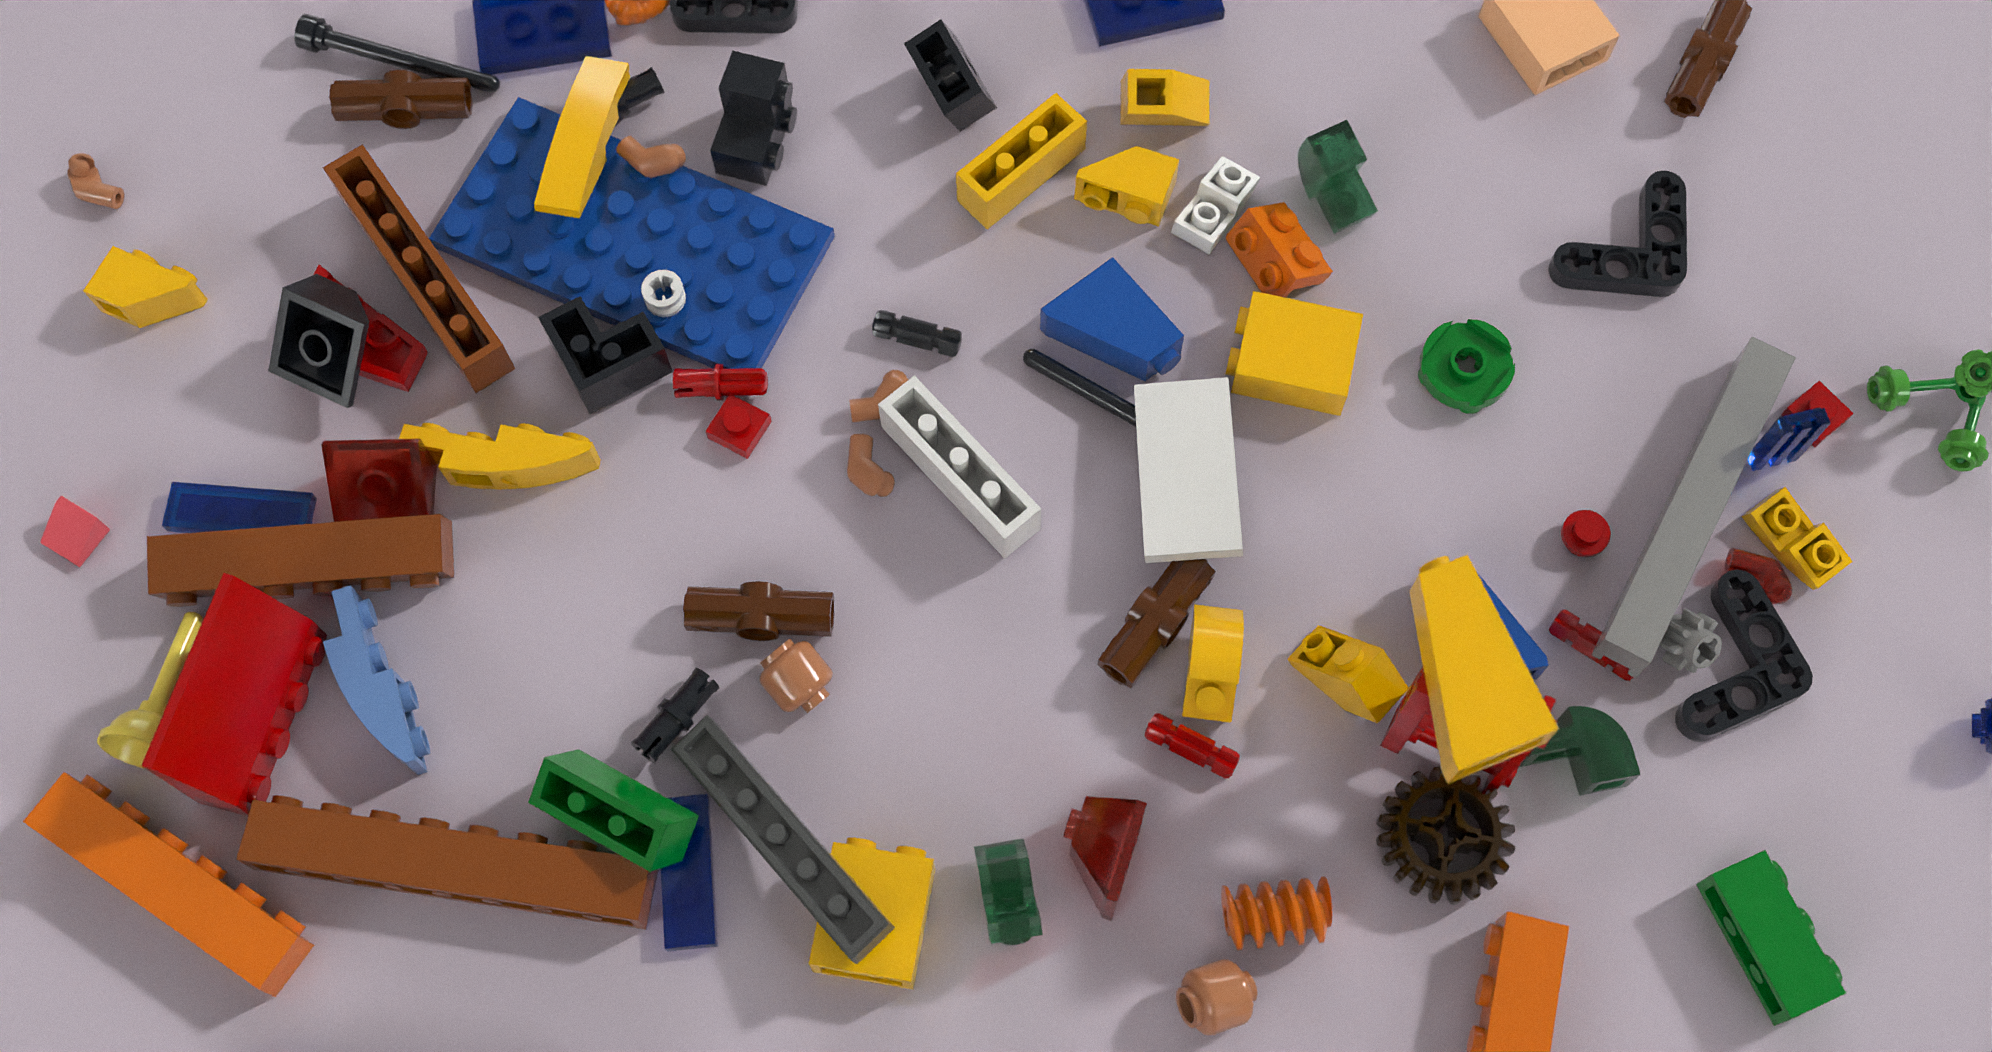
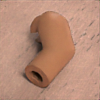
(651, 161)
(88, 184)
(867, 408)
(863, 471)

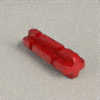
(1584, 640)
(1191, 745)

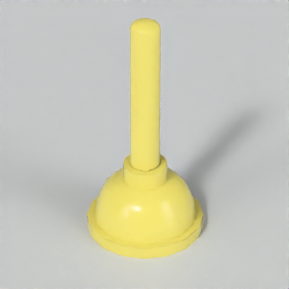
(133, 731)

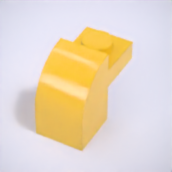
(1213, 663)

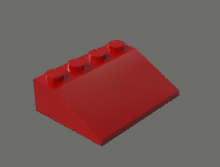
(236, 698)

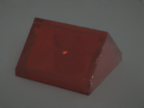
(379, 478)

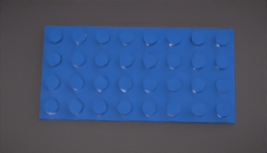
(733, 251)

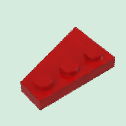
(389, 350)

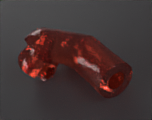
(1765, 570)

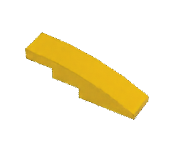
(581, 137)

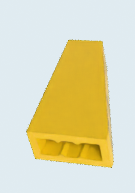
(1473, 673)

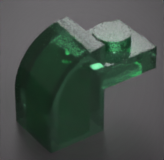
(1330, 174)
(1595, 748)
(1007, 892)

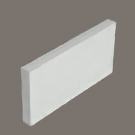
(1187, 470)

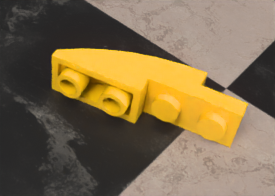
(515, 460)

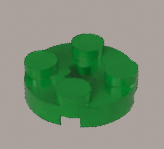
(1457, 388)

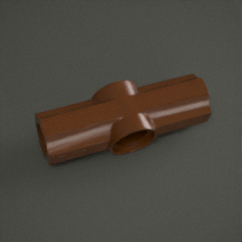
(1707, 57)
(401, 99)
(759, 611)
(1155, 620)

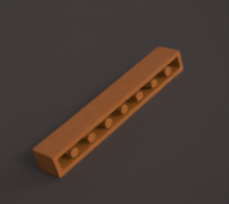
(446, 862)

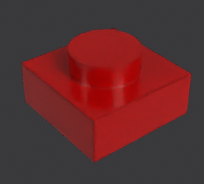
(1821, 397)
(738, 426)

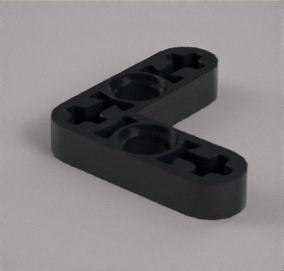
(745, 23)
(1640, 261)
(1761, 676)

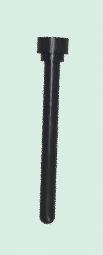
(315, 35)
(1080, 385)

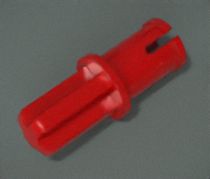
(719, 382)

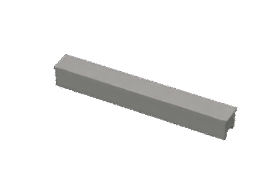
(1693, 507)

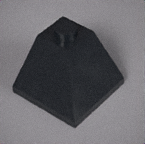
(320, 338)

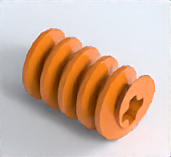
(1277, 911)

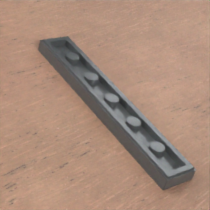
(783, 840)

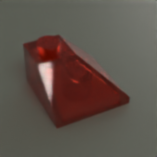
(1103, 846)

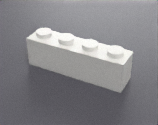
(960, 467)

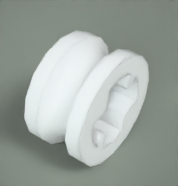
(661, 279)

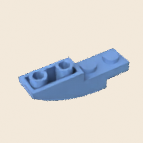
(371, 688)

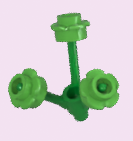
(1972, 383)

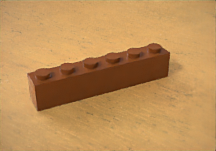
(419, 269)
(303, 557)

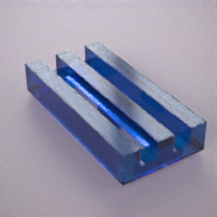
(1787, 442)

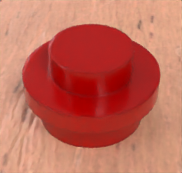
(1585, 533)

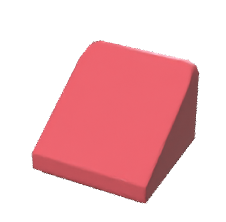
(73, 532)

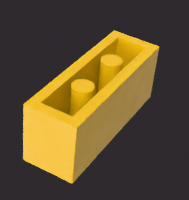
(1021, 160)

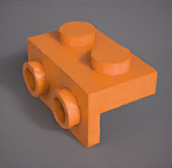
(1277, 250)

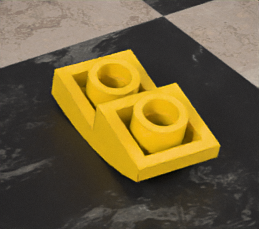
(1791, 537)

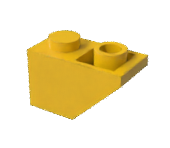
(1163, 98)
(1129, 184)
(141, 290)
(1350, 672)

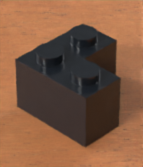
(754, 118)
(607, 362)

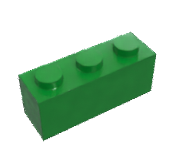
(613, 809)
(1771, 937)

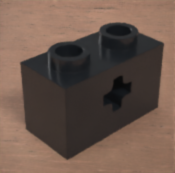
(950, 75)

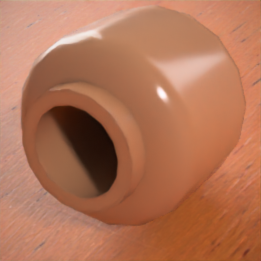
(796, 676)
(1216, 997)

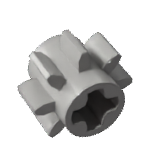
(1691, 641)

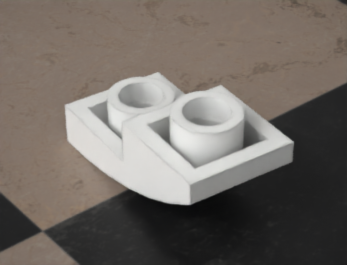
(1216, 205)

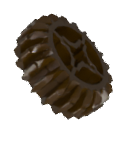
(1465, 837)

